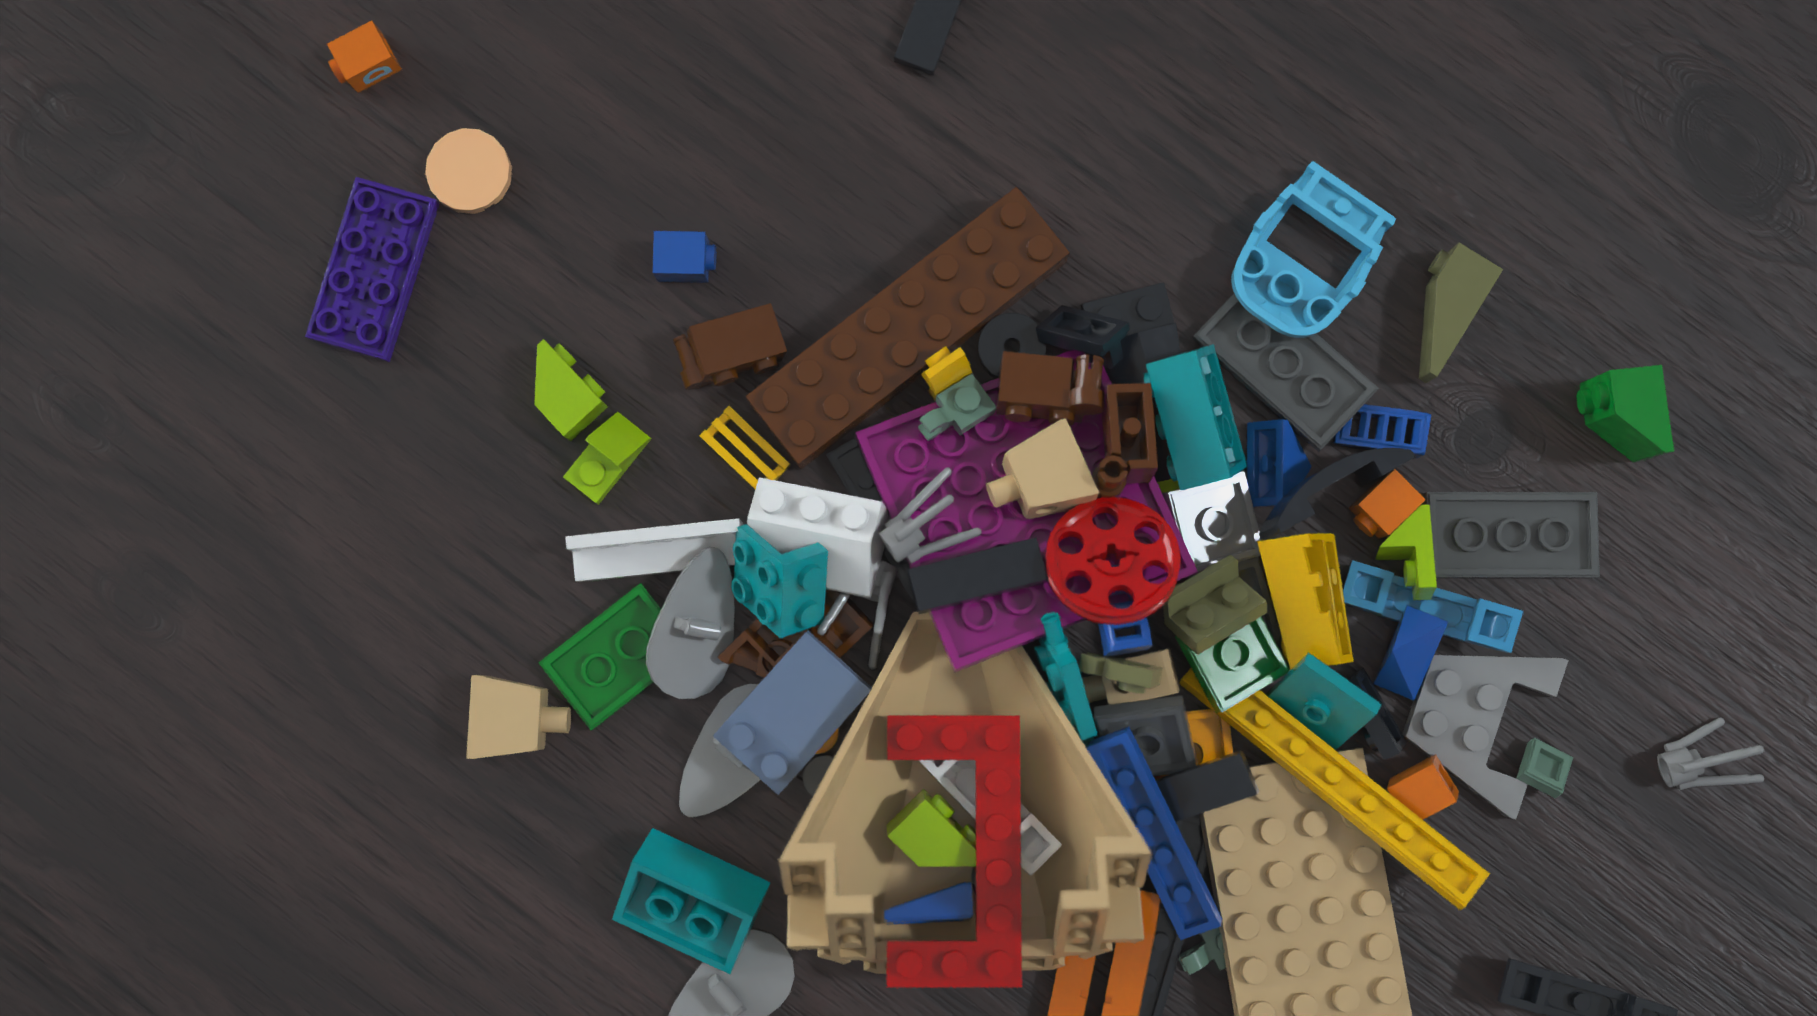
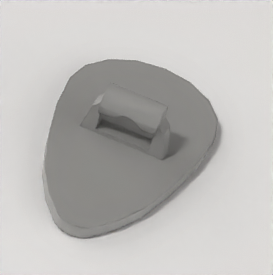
(693, 629)
(712, 772)
(754, 987)

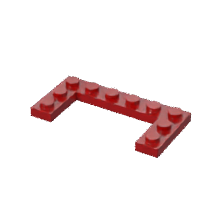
(997, 951)

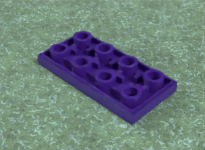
(372, 269)

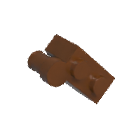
(729, 347)
(1049, 387)
(1127, 439)

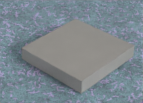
(1216, 520)

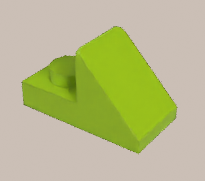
(607, 457)
(1414, 542)

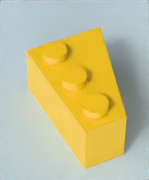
(1308, 597)

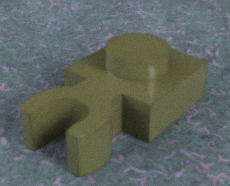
(1131, 674)

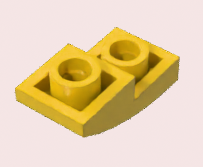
(945, 370)

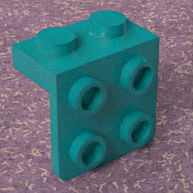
(780, 588)

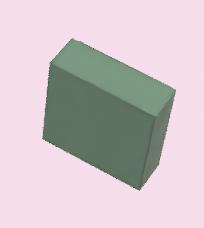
(1544, 768)

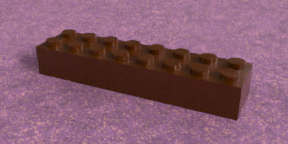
(891, 335)

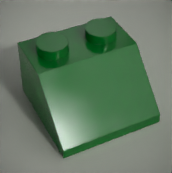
(1629, 411)

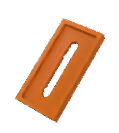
(1126, 975)

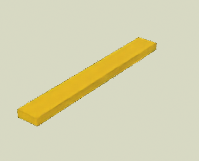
(1352, 794)

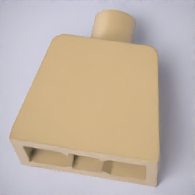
(1044, 474)
(1100, 688)
(510, 717)

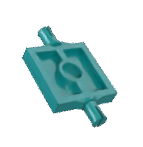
(1064, 677)

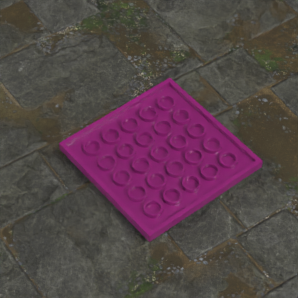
(906, 463)

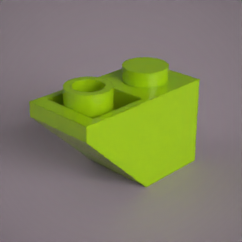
(562, 394)
(931, 834)

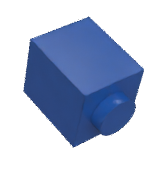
(682, 256)

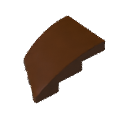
(762, 649)

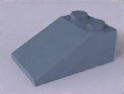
(792, 712)

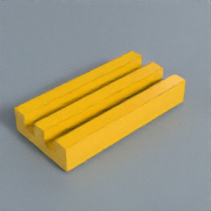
(719, 425)

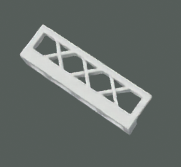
(648, 549)

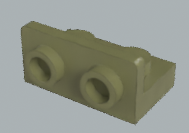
(1212, 606)

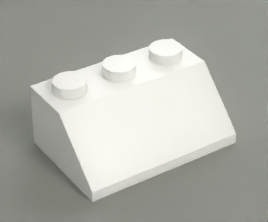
(844, 524)

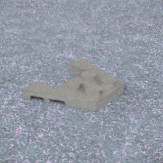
(1461, 712)

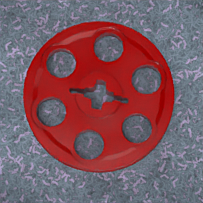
(1093, 566)

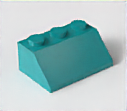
(1195, 418)
(690, 900)

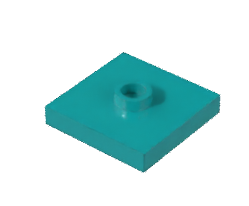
(1324, 701)

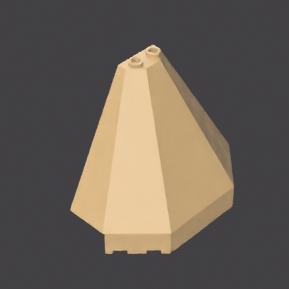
(848, 871)

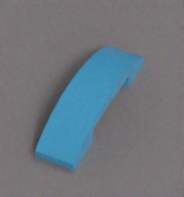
(1468, 618)

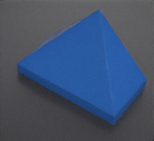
(1273, 461)
(1410, 652)

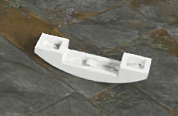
(959, 781)

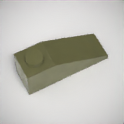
(1451, 302)

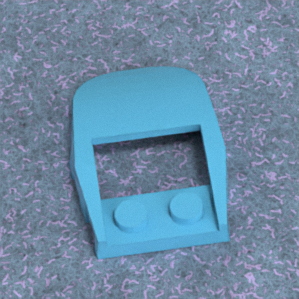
(1286, 292)

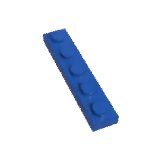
(1171, 862)

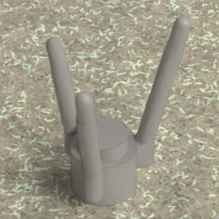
(903, 534)
(881, 592)
(1682, 766)

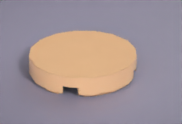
(468, 170)

